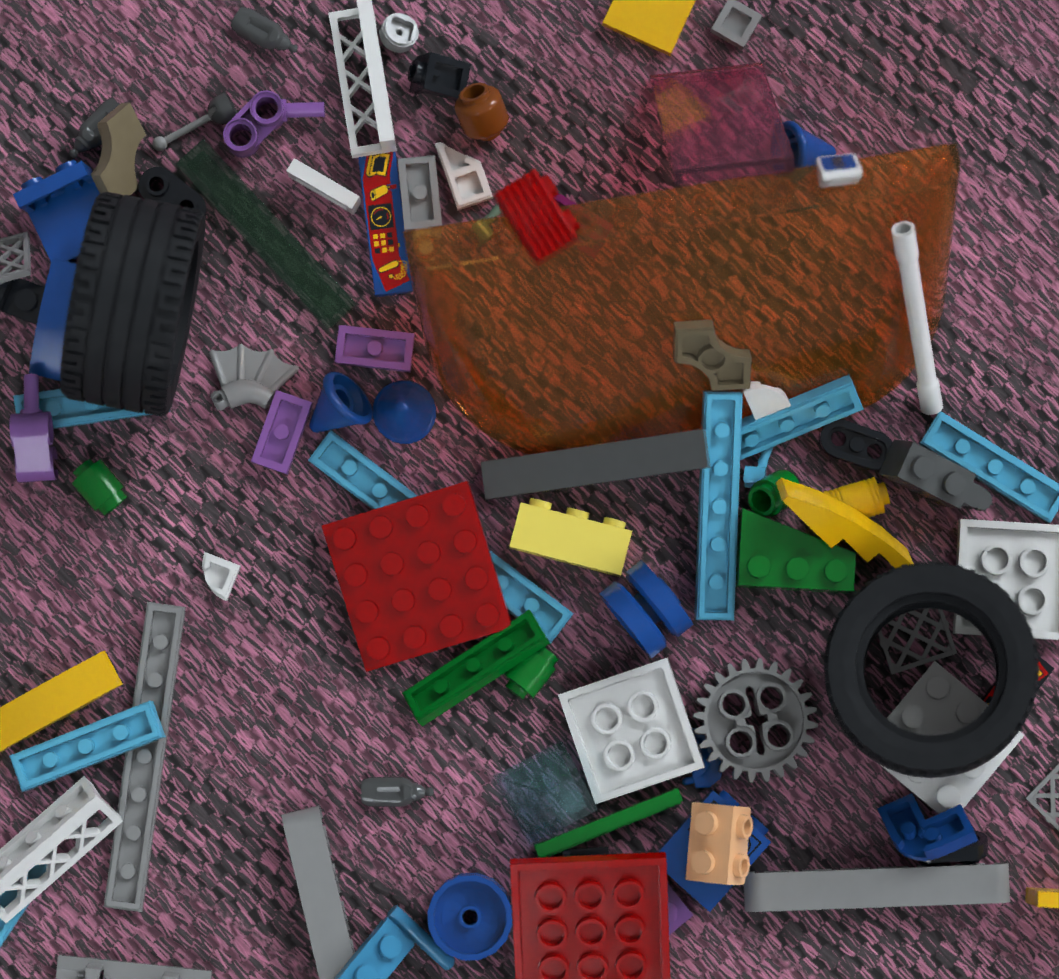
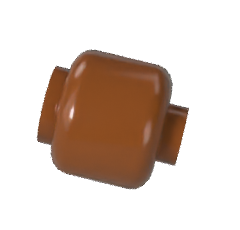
(481, 112)

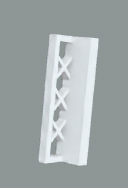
(377, 86)
(39, 842)

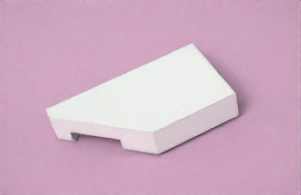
(464, 177)

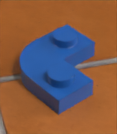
(926, 838)

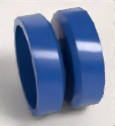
(650, 605)
(478, 938)

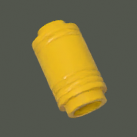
(863, 496)

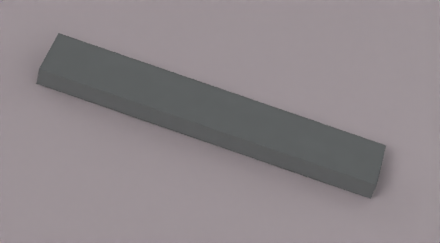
(595, 464)

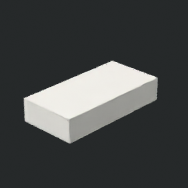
(324, 186)

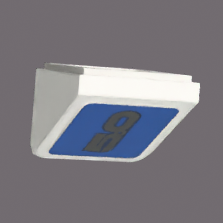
(838, 170)

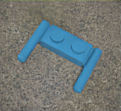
(389, 946)

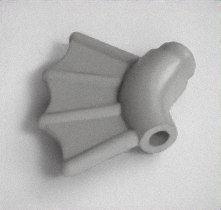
(248, 377)

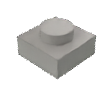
(736, 23)

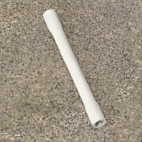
(907, 255)

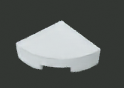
(765, 399)
(219, 574)

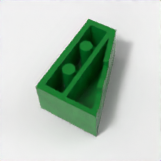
(789, 559)

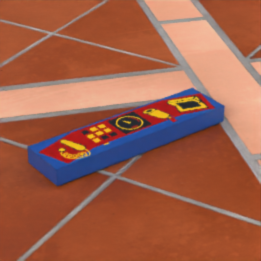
(385, 224)

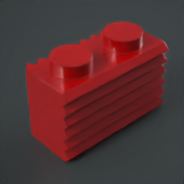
(536, 216)

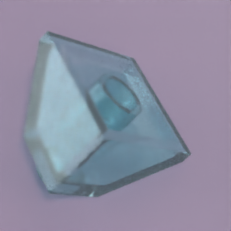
(546, 792)

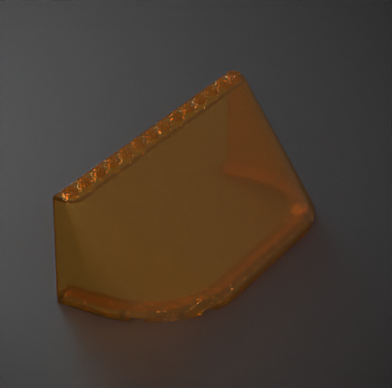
(770, 258)

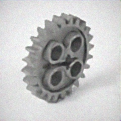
(789, 714)

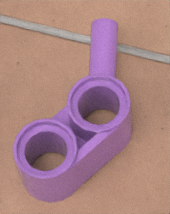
(260, 128)
(33, 437)

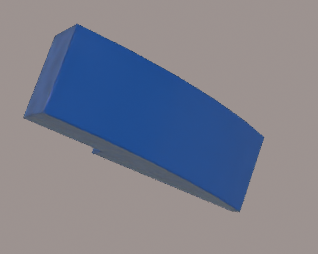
(51, 320)

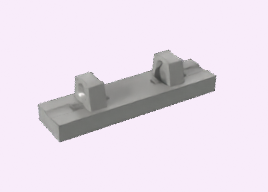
(90, 968)

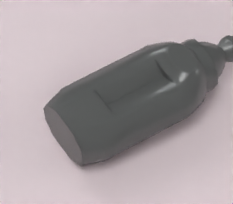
(261, 30)
(88, 133)
(392, 791)

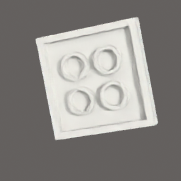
(1022, 562)
(938, 707)
(631, 730)

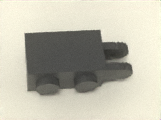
(933, 477)

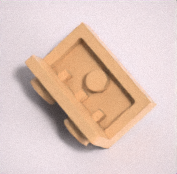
(719, 843)

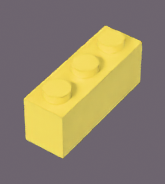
(571, 537)

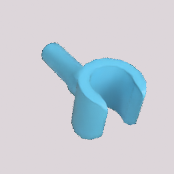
(755, 473)

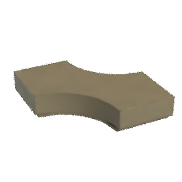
(120, 138)
(699, 346)

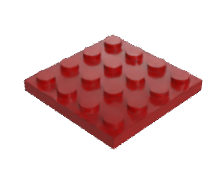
(417, 576)
(591, 917)

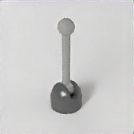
(220, 111)

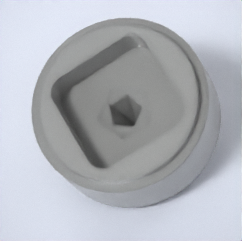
(398, 32)

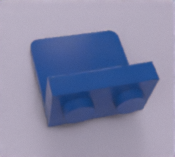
(60, 207)

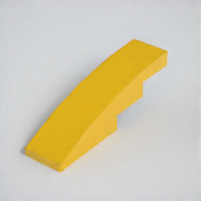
(838, 521)
(56, 699)

